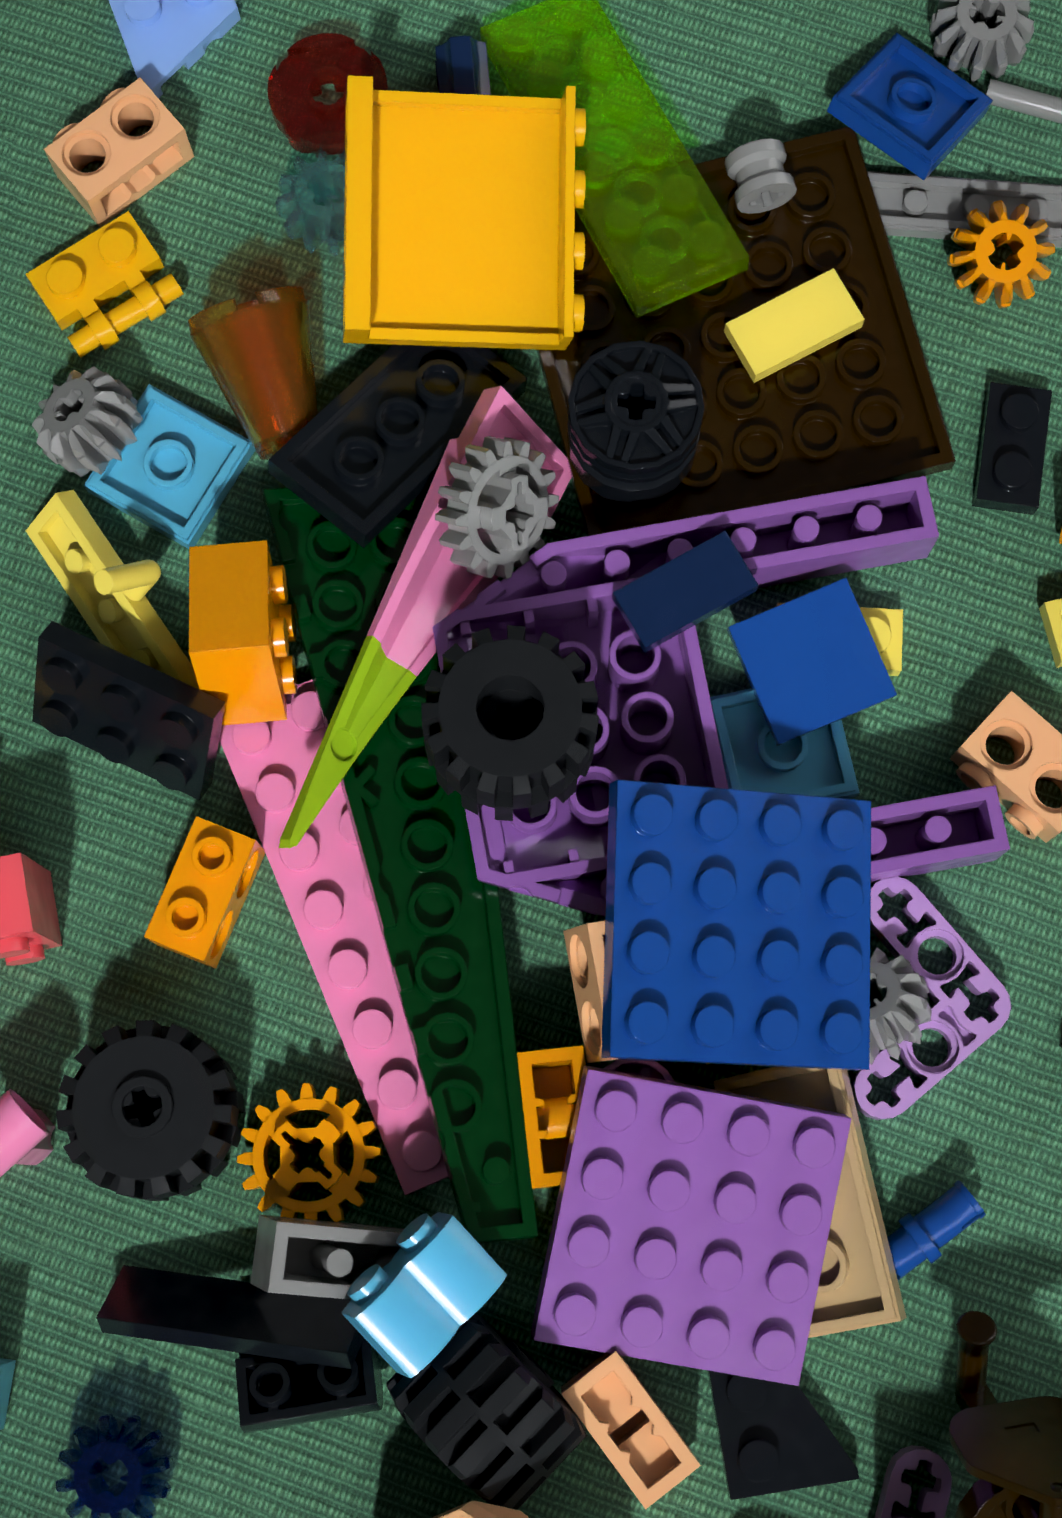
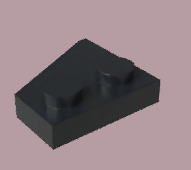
(773, 1438)

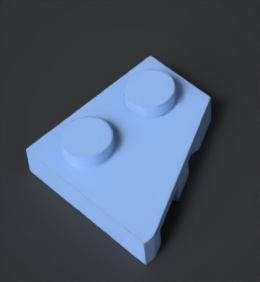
(170, 33)

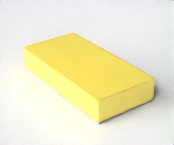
(793, 325)

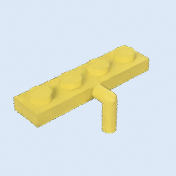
(105, 588)

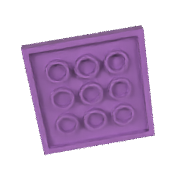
(690, 1226)

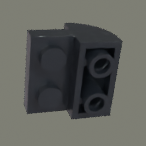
(294, 1392)

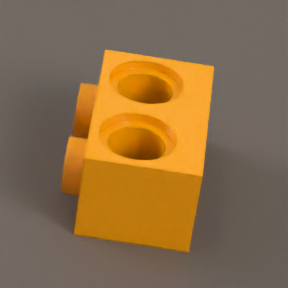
(205, 892)

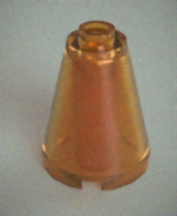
(262, 362)

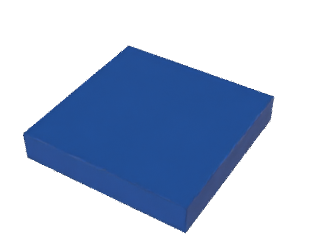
(909, 106)
(811, 661)

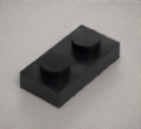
(1012, 448)

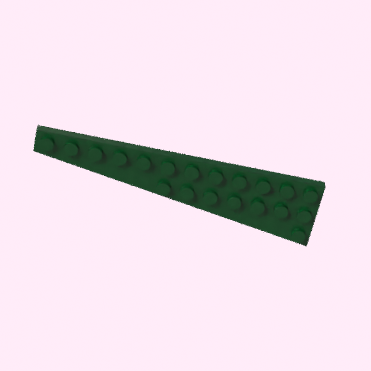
(422, 877)

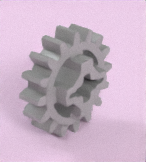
(497, 506)

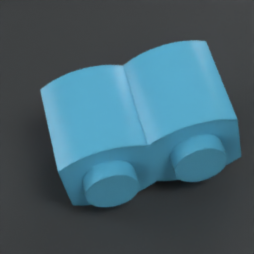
(423, 1292)

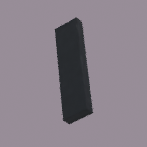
(229, 1317)

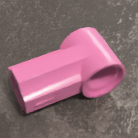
(23, 1133)

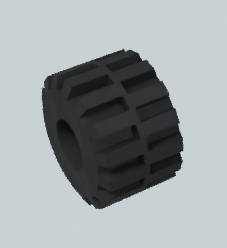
(516, 686)
(188, 1131)
(489, 1414)

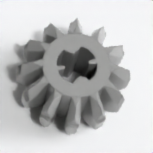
(981, 34)
(87, 421)
(899, 1004)

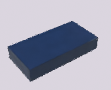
(685, 591)

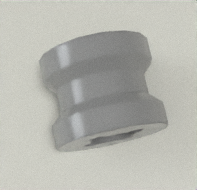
(760, 176)

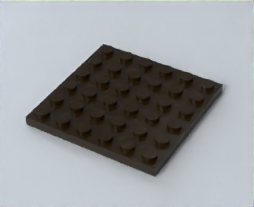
(816, 427)

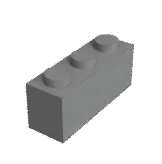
(317, 1255)

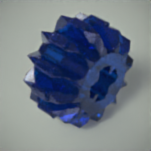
(110, 1446)

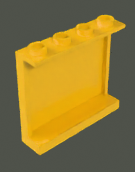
(461, 219)

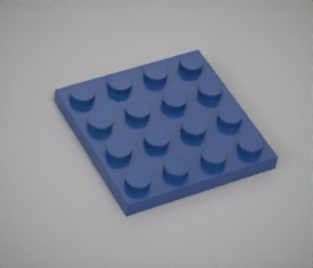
(737, 927)

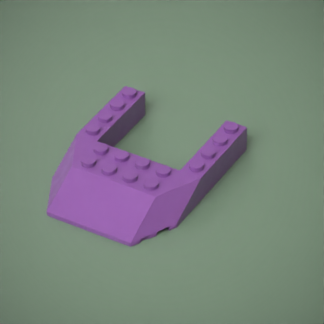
(658, 704)

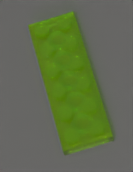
(642, 188)

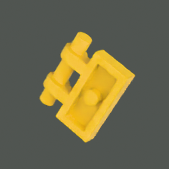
(98, 271)

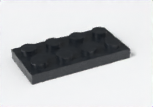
(388, 433)

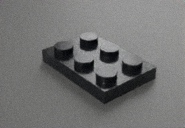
(126, 710)

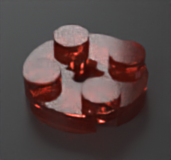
(300, 77)

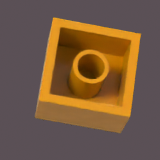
(241, 630)

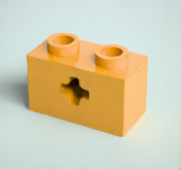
(549, 1099)

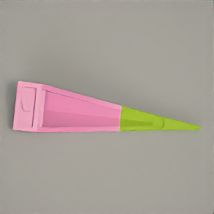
(418, 597)

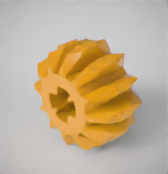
(1021, 261)

